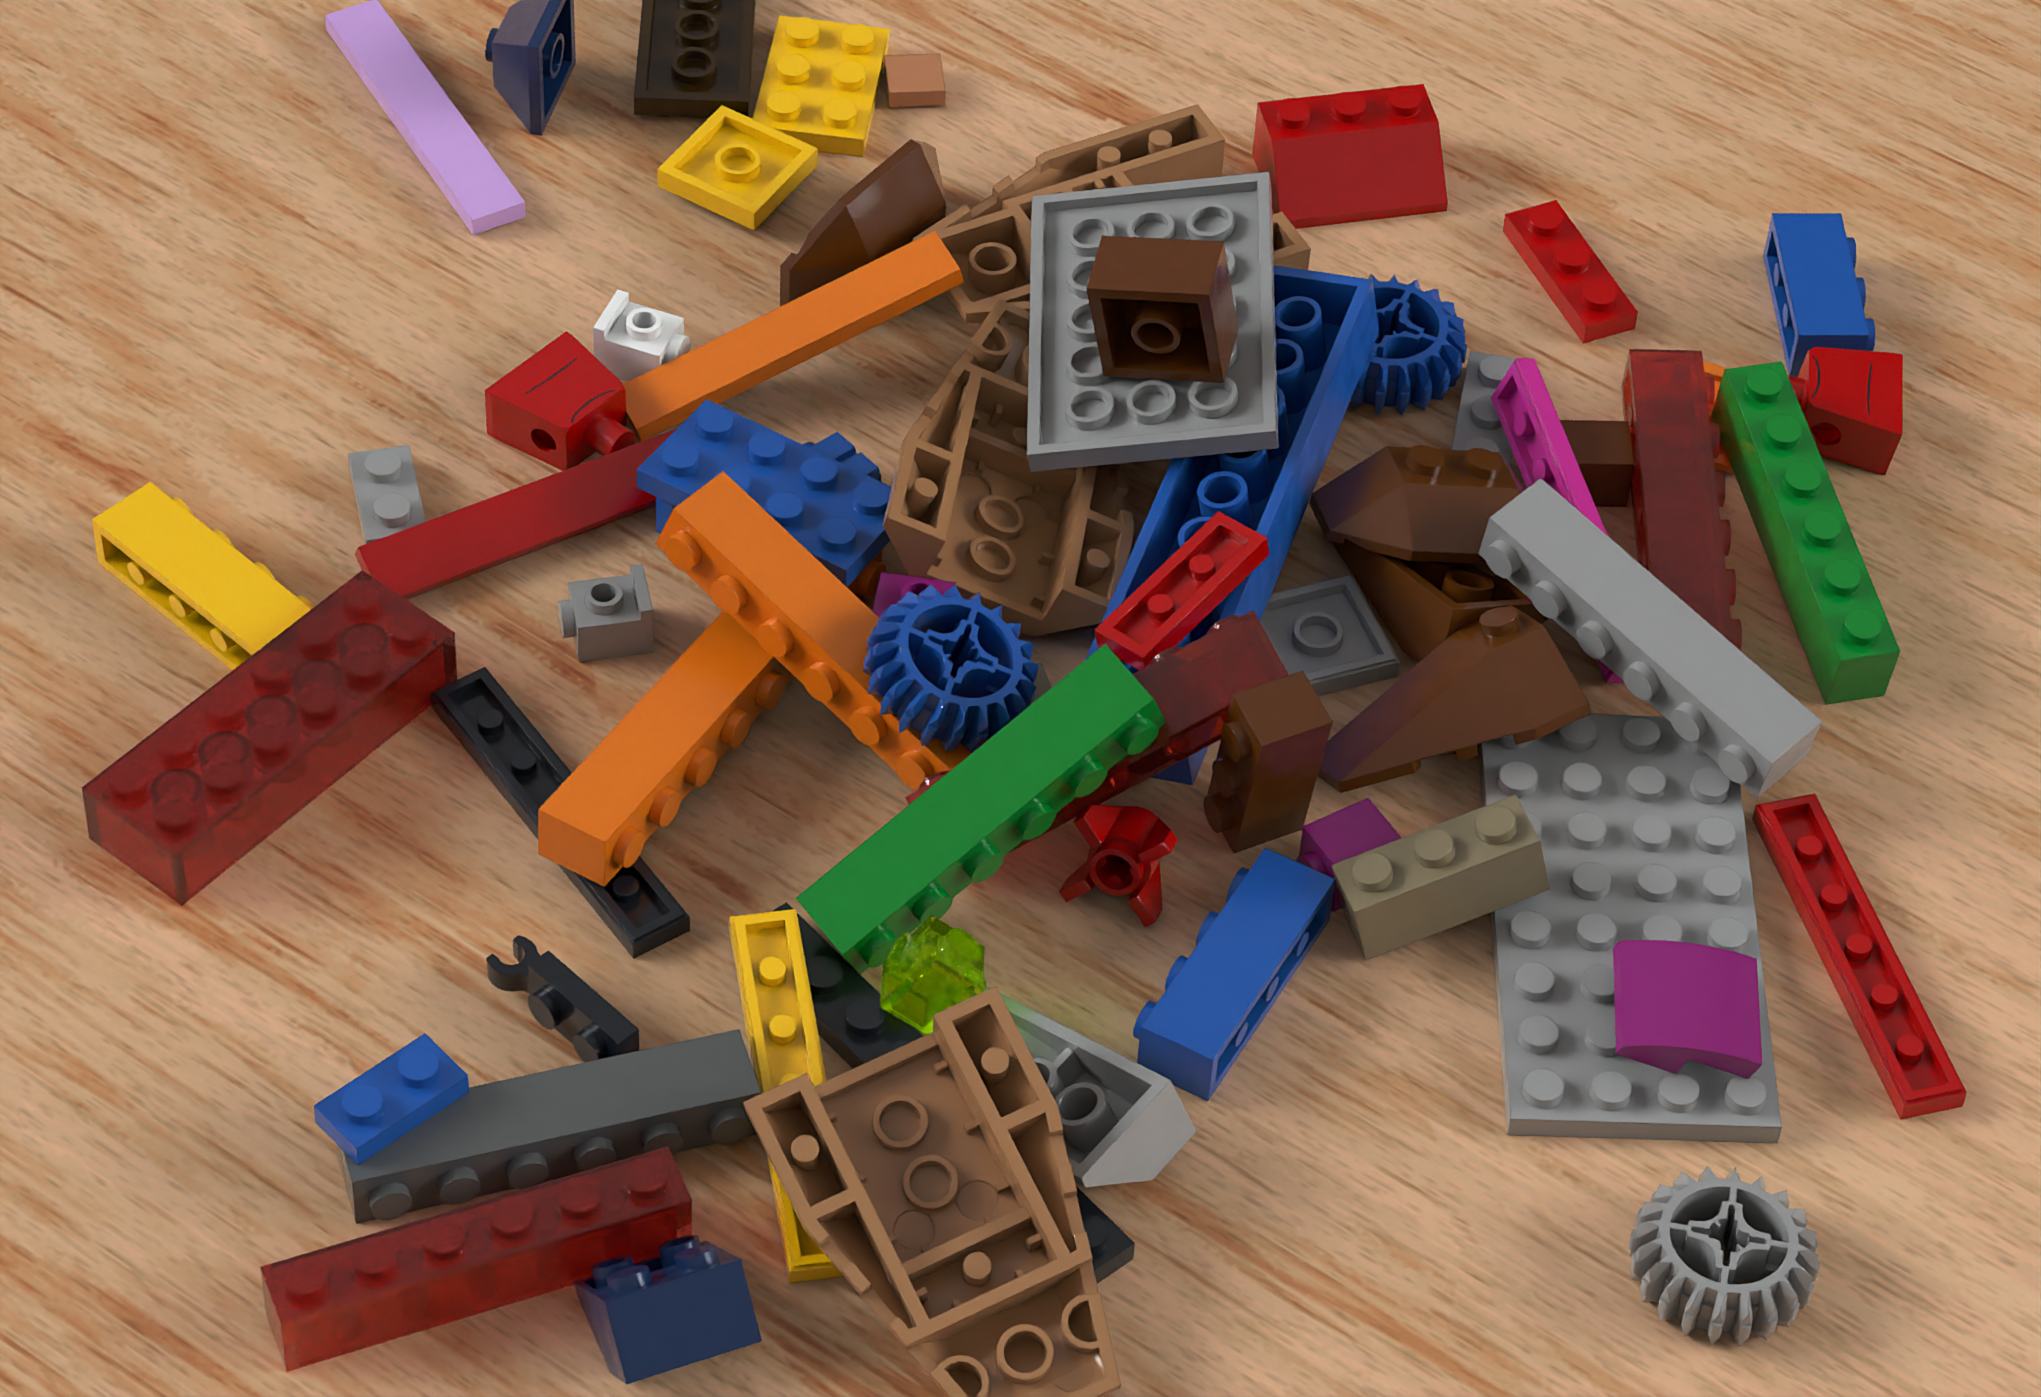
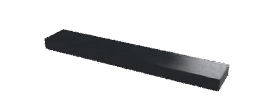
(526, 775)

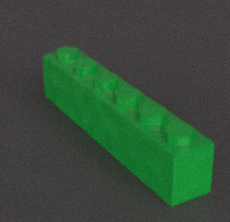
(1805, 534)
(983, 809)

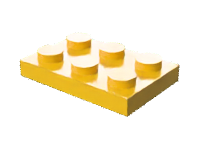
(823, 82)

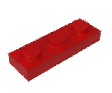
(1570, 271)
(1182, 590)

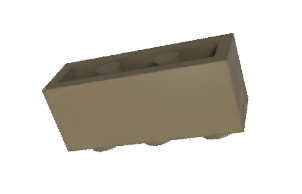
(1441, 877)

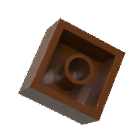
(1162, 308)

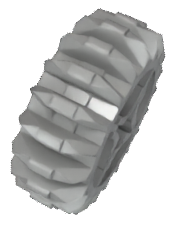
(1765, 1251)

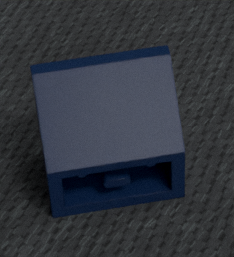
(668, 1308)

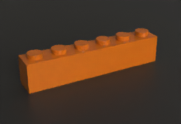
(794, 614)

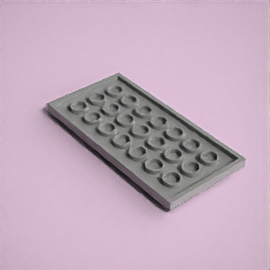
(1634, 847)

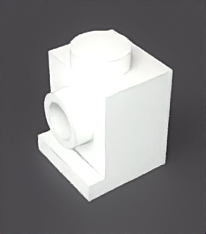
(637, 338)

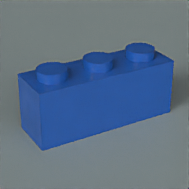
(1815, 286)

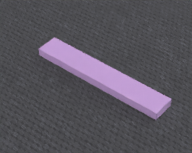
(425, 117)

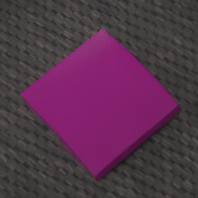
(1686, 1005)

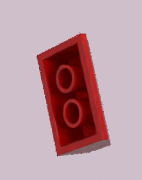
(1352, 156)

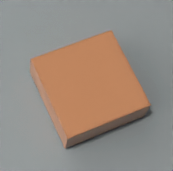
(914, 80)

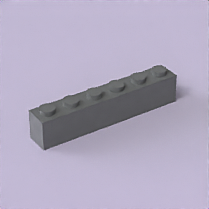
(561, 1125)

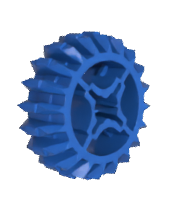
(1415, 349)
(913, 668)

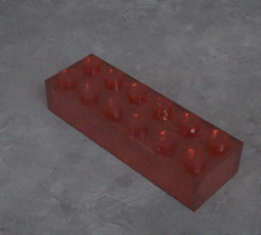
(269, 737)

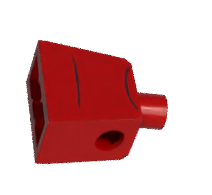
(1853, 404)
(559, 406)

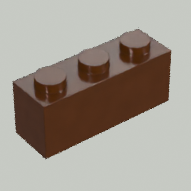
(1267, 762)

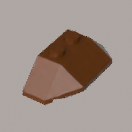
(869, 220)
(1417, 502)

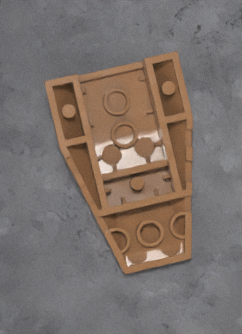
(978, 515)
(951, 1206)

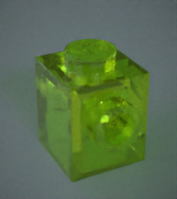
(931, 973)

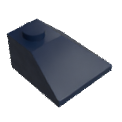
(533, 58)

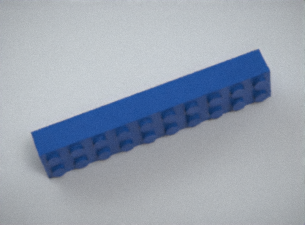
(1321, 348)

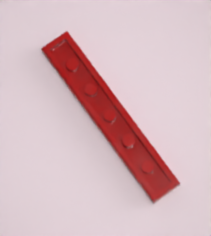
(511, 523)
(1859, 957)

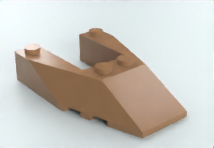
(995, 235)

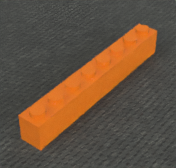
(666, 747)

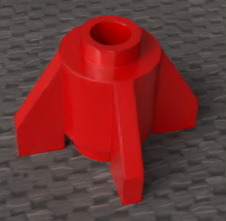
(1122, 857)

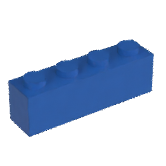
(1234, 972)

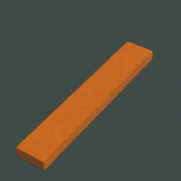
(790, 334)

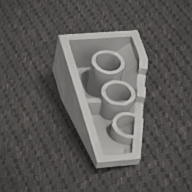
(1114, 1113)

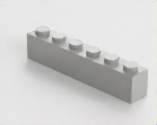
(1649, 638)

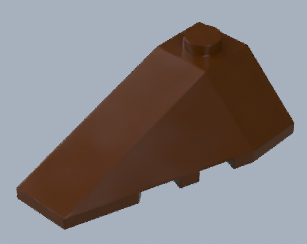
(1429, 599)
(1471, 689)

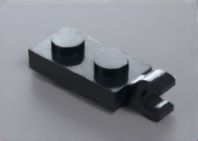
(564, 1002)

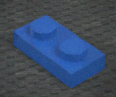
(391, 1099)

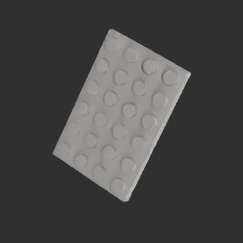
(1105, 420)

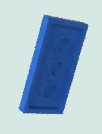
(812, 496)

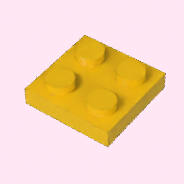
(737, 167)

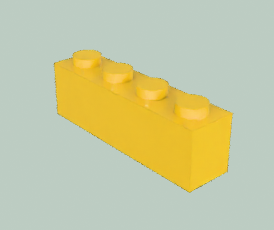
(194, 575)

